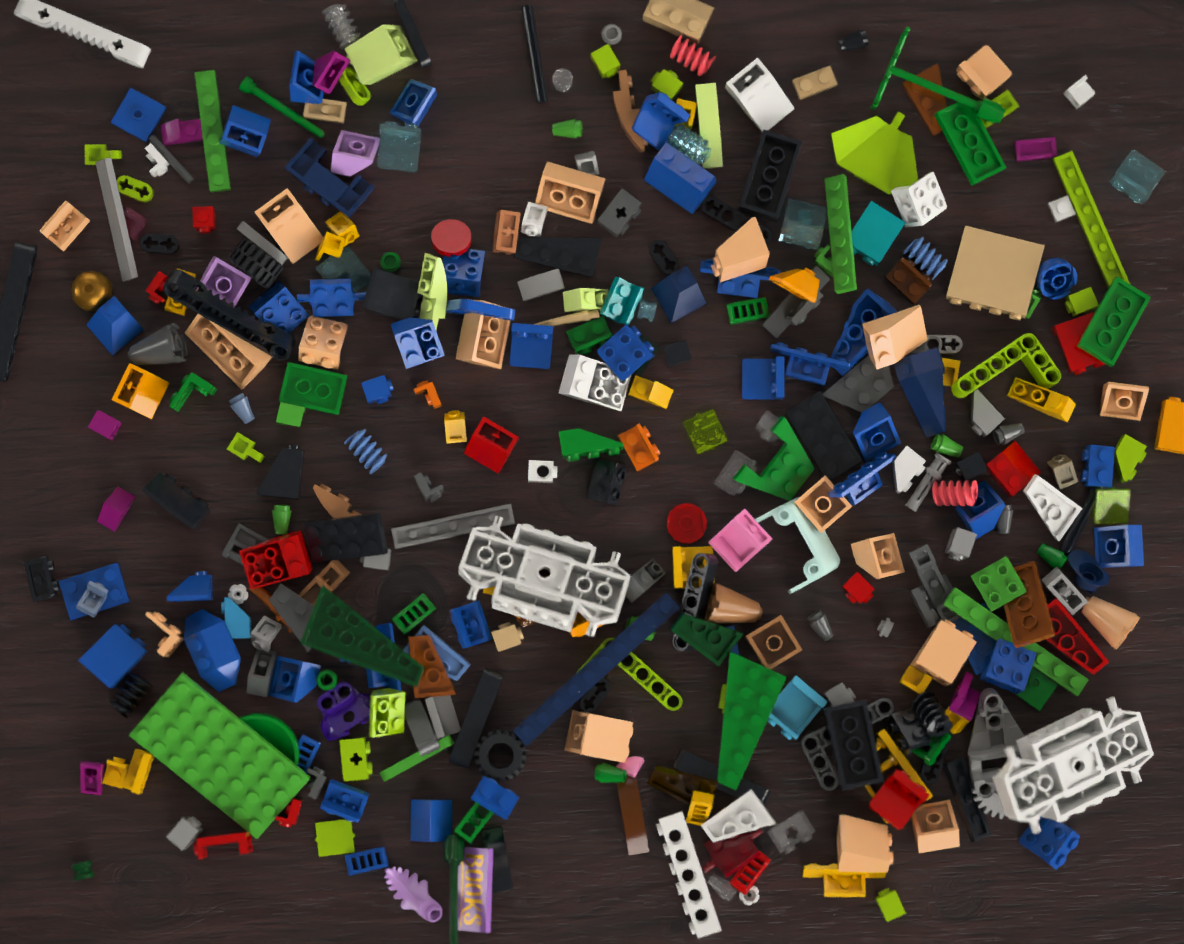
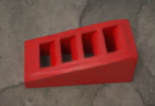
(759, 864)

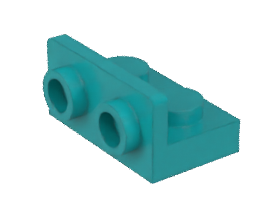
(621, 301)

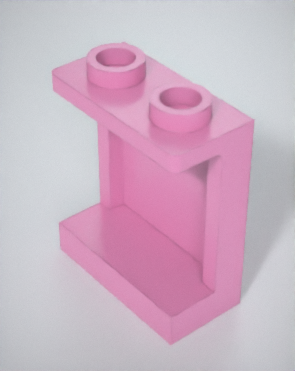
(740, 540)

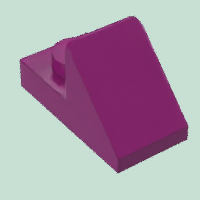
(181, 132)

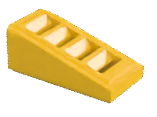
(701, 805)

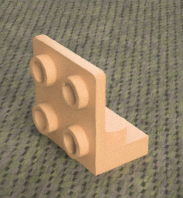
(169, 644)

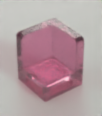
(135, 223)

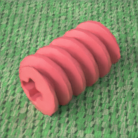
(691, 56)
(956, 494)

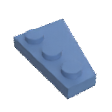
(452, 661)

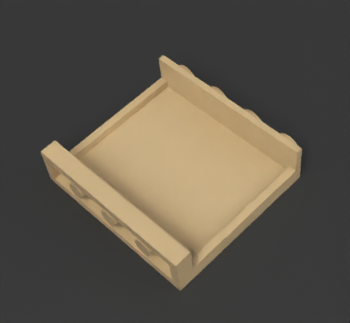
(994, 273)

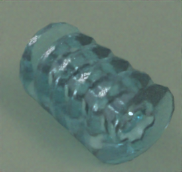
(689, 144)

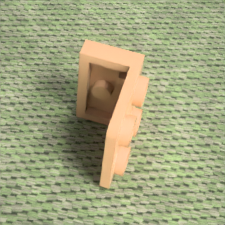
(983, 72)
(322, 342)

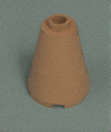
(731, 607)

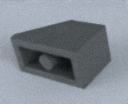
(261, 673)

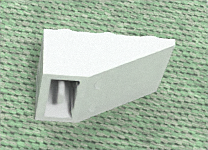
(759, 95)
(593, 383)

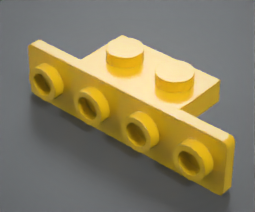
(840, 883)

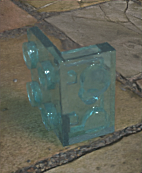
(399, 147)
(1137, 177)

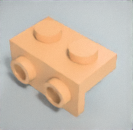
(64, 225)

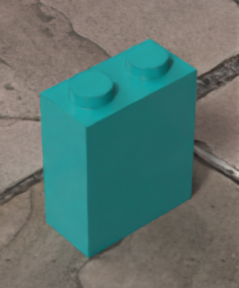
(875, 233)

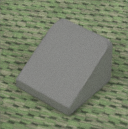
(587, 163)

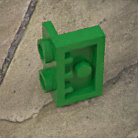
(589, 335)

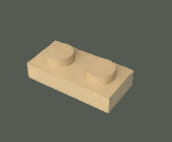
(814, 82)
(327, 111)

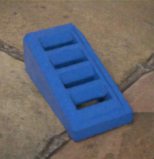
(312, 742)
(383, 857)

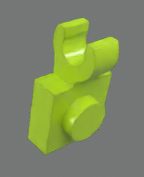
(98, 152)
(243, 448)

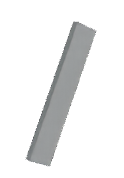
(116, 219)
(450, 526)

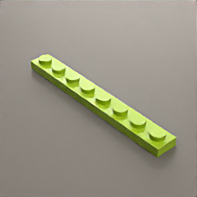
(1089, 218)

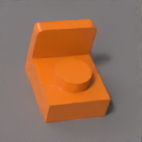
(432, 396)

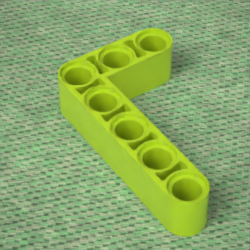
(1002, 360)
(648, 682)

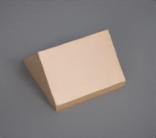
(1123, 400)

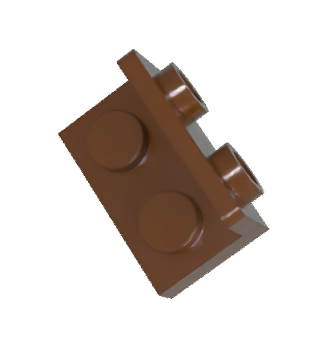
(909, 280)

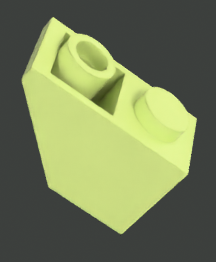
(584, 299)

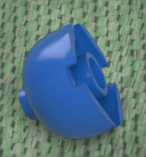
(1056, 278)

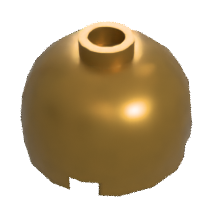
(91, 290)

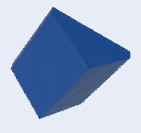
(302, 81)
(414, 102)
(431, 820)

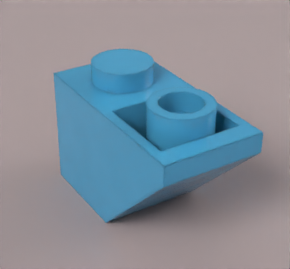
(236, 619)

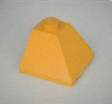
(799, 283)

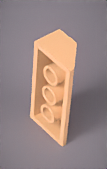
(230, 353)

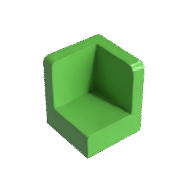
(290, 414)

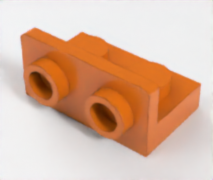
(639, 447)

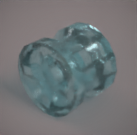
(647, 310)

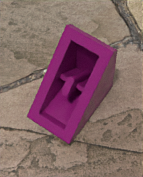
(329, 70)
(115, 508)
(92, 777)

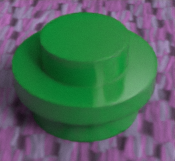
(390, 262)

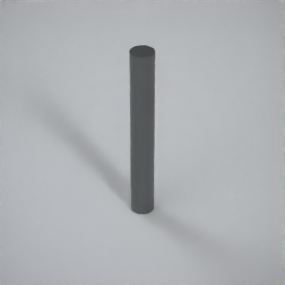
(171, 159)

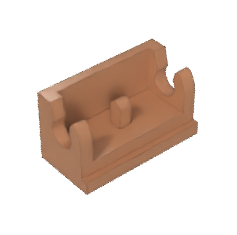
(506, 232)

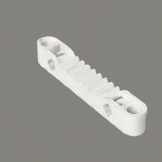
(132, 51)

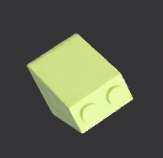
(380, 54)

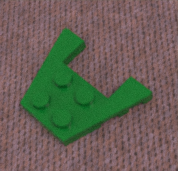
(785, 471)

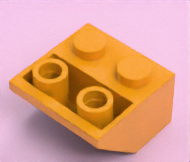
(140, 391)

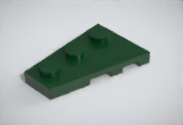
(706, 637)

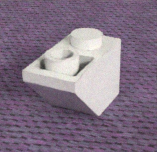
(905, 467)

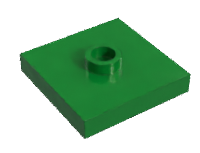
(1037, 689)

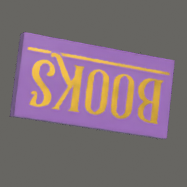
(475, 890)

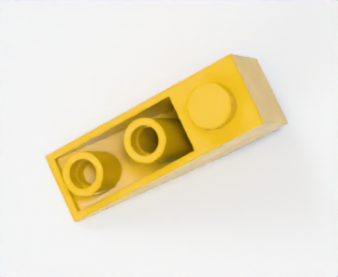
(1042, 399)

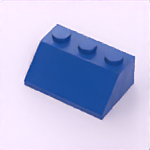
(679, 178)

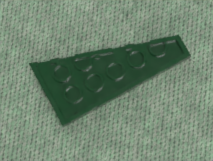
(347, 635)

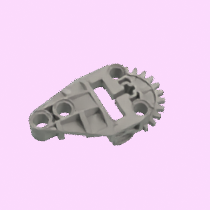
(988, 743)

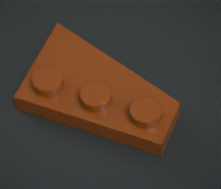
(925, 100)
(434, 677)

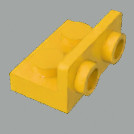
(138, 771)

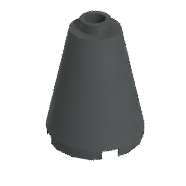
(160, 347)

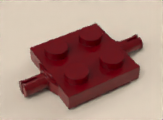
(732, 852)

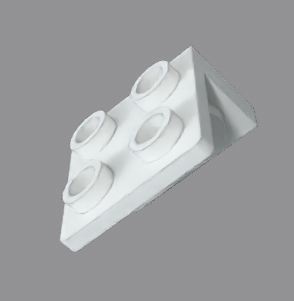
(919, 201)

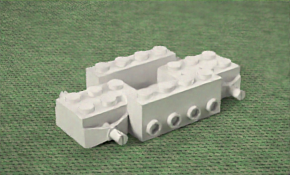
(573, 582)
(1045, 777)

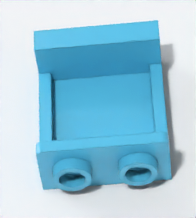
(795, 708)

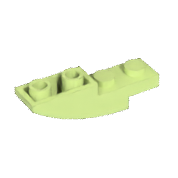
(433, 288)

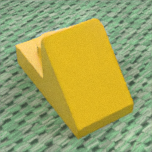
(651, 392)

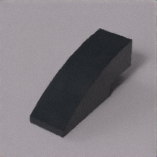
(501, 871)

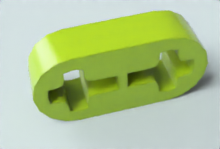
(136, 184)

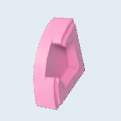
(631, 765)

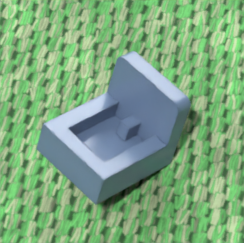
(92, 599)

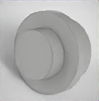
(611, 34)
(885, 627)

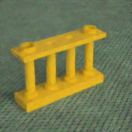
(895, 758)

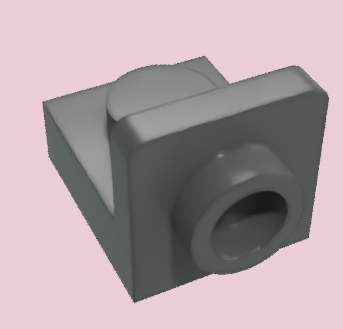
(316, 785)

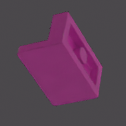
(965, 698)

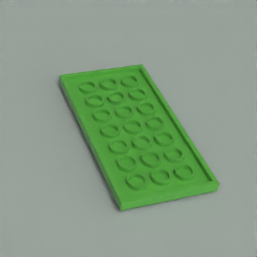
(219, 755)

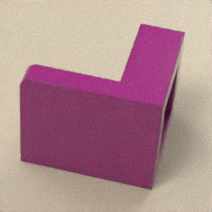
(104, 425)

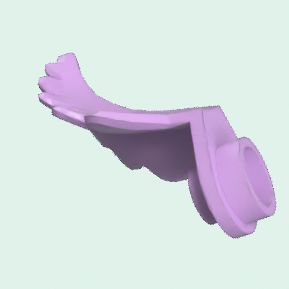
(414, 894)

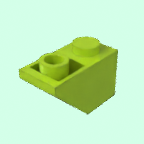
(1126, 456)

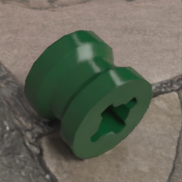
(82, 870)

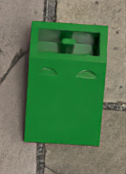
(583, 443)

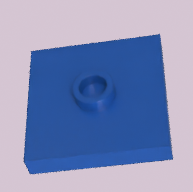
(138, 115)

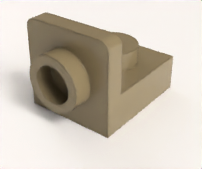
(1063, 471)

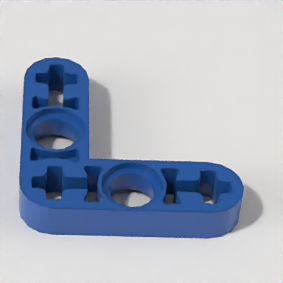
(467, 306)

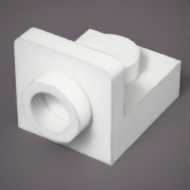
(155, 157)
(534, 219)

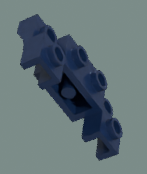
(326, 185)

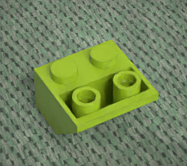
(387, 712)

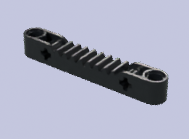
(182, 288)

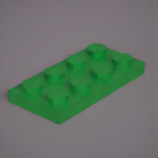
(970, 142)
(1113, 321)

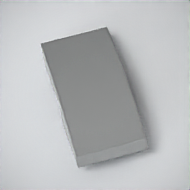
(541, 284)

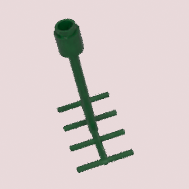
(453, 855)

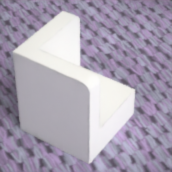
(1079, 92)

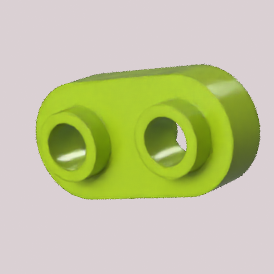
(356, 90)

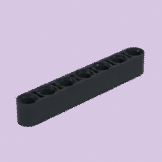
(14, 303)

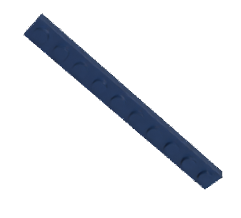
(596, 669)

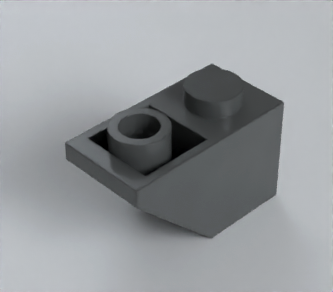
(644, 579)

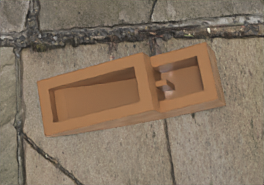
(330, 577)

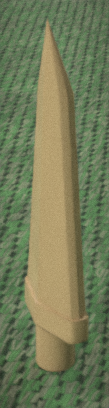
(582, 316)

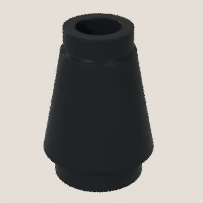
(854, 41)

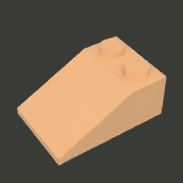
(894, 336)

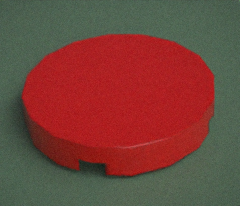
(451, 237)
(686, 523)

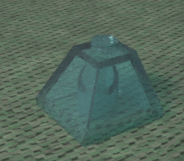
(345, 267)

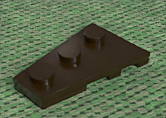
(680, 784)

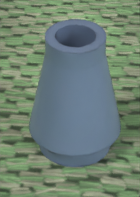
(241, 406)

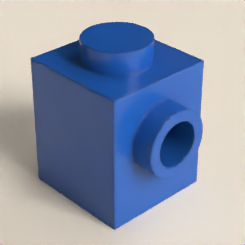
(378, 389)

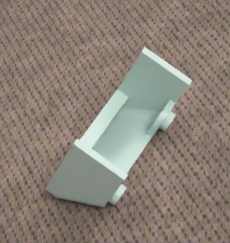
(824, 553)

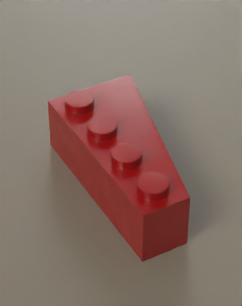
(1073, 640)

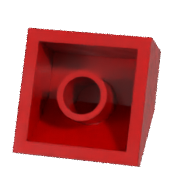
(1012, 469)

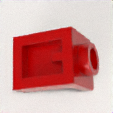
(156, 286)
(293, 809)

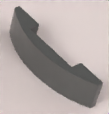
(932, 581)

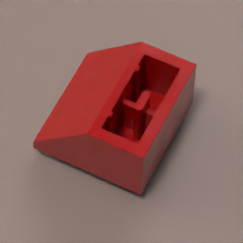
(491, 445)

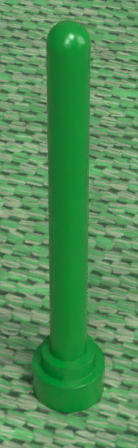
(249, 86)

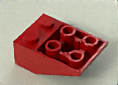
(276, 560)

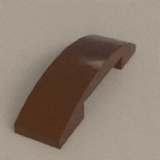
(632, 816)

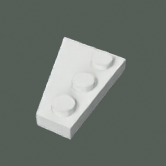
(1052, 506)
(739, 817)

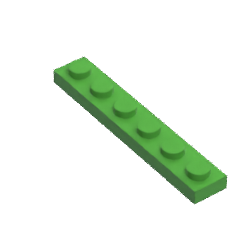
(212, 131)
(840, 234)

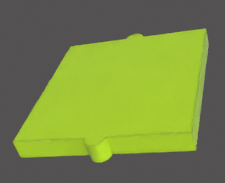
(334, 837)

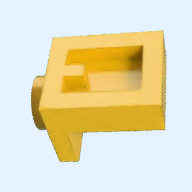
(343, 227)
(455, 427)
(116, 772)

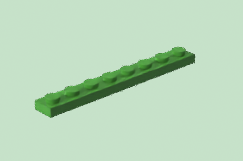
(997, 628)

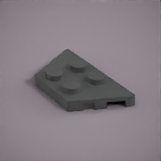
(861, 386)

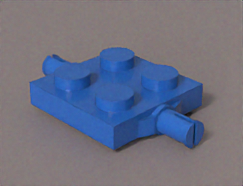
(331, 297)

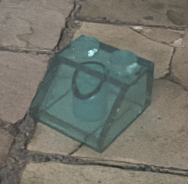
(803, 224)

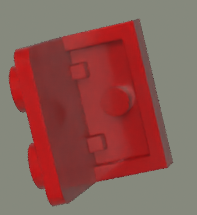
(898, 799)

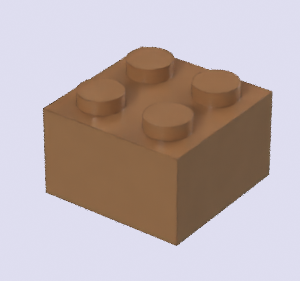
(773, 643)

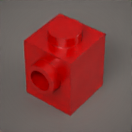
(204, 219)
(858, 589)

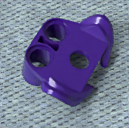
(333, 724)

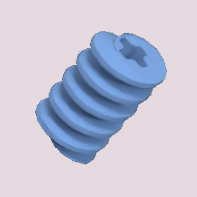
(926, 257)
(366, 450)

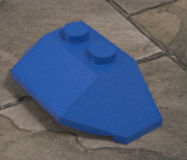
(212, 649)

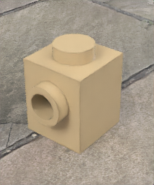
(507, 636)

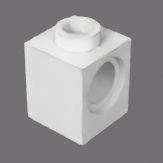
(533, 467)

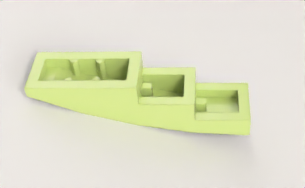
(709, 122)

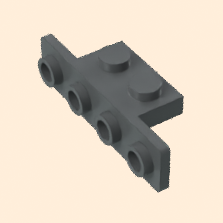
(793, 309)

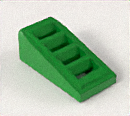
(731, 314)
(400, 624)

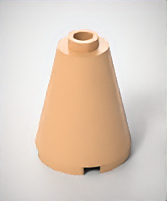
(1110, 620)

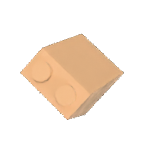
(741, 253)
(944, 652)
(599, 736)
(863, 845)

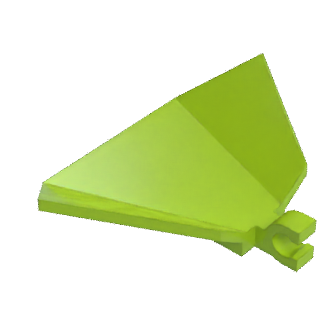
(877, 153)

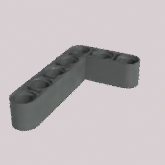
(821, 743)

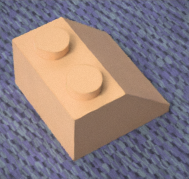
(820, 507)
(935, 826)

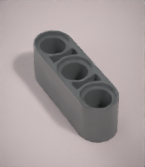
(421, 727)

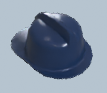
(1087, 571)

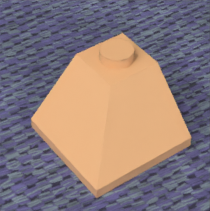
(879, 556)

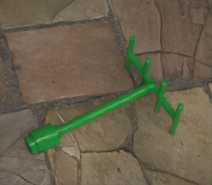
(985, 109)

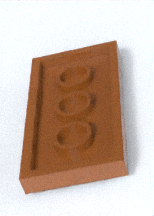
(1029, 613)

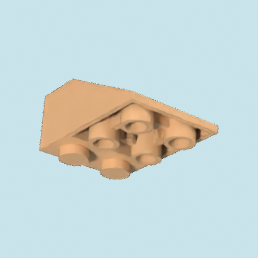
(289, 226)

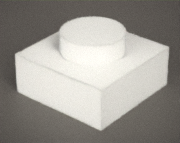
(1061, 208)

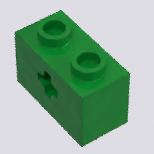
(473, 822)

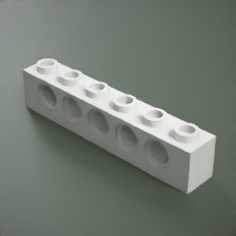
(710, 923)

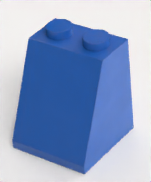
(114, 655)

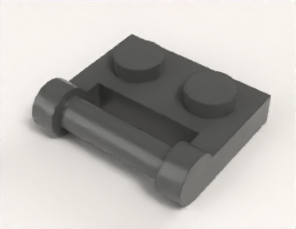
(243, 538)

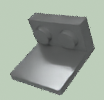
(924, 604)

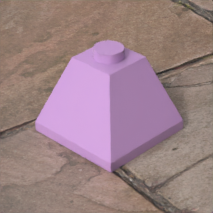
(353, 152)
(225, 280)

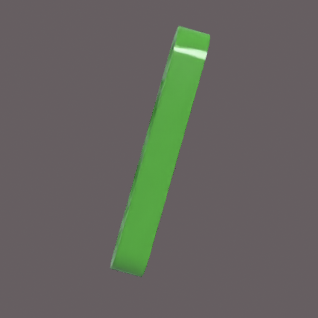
(413, 760)

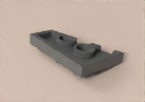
(293, 610)

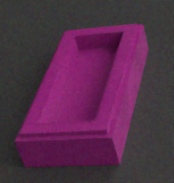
(1035, 149)

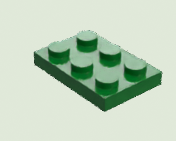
(313, 388)

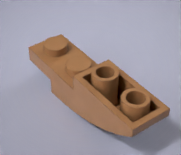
(623, 102)
(335, 505)

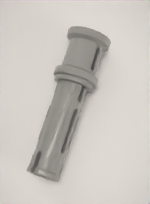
(932, 474)

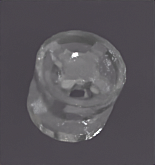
(561, 76)

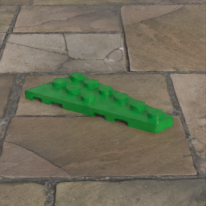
(748, 704)

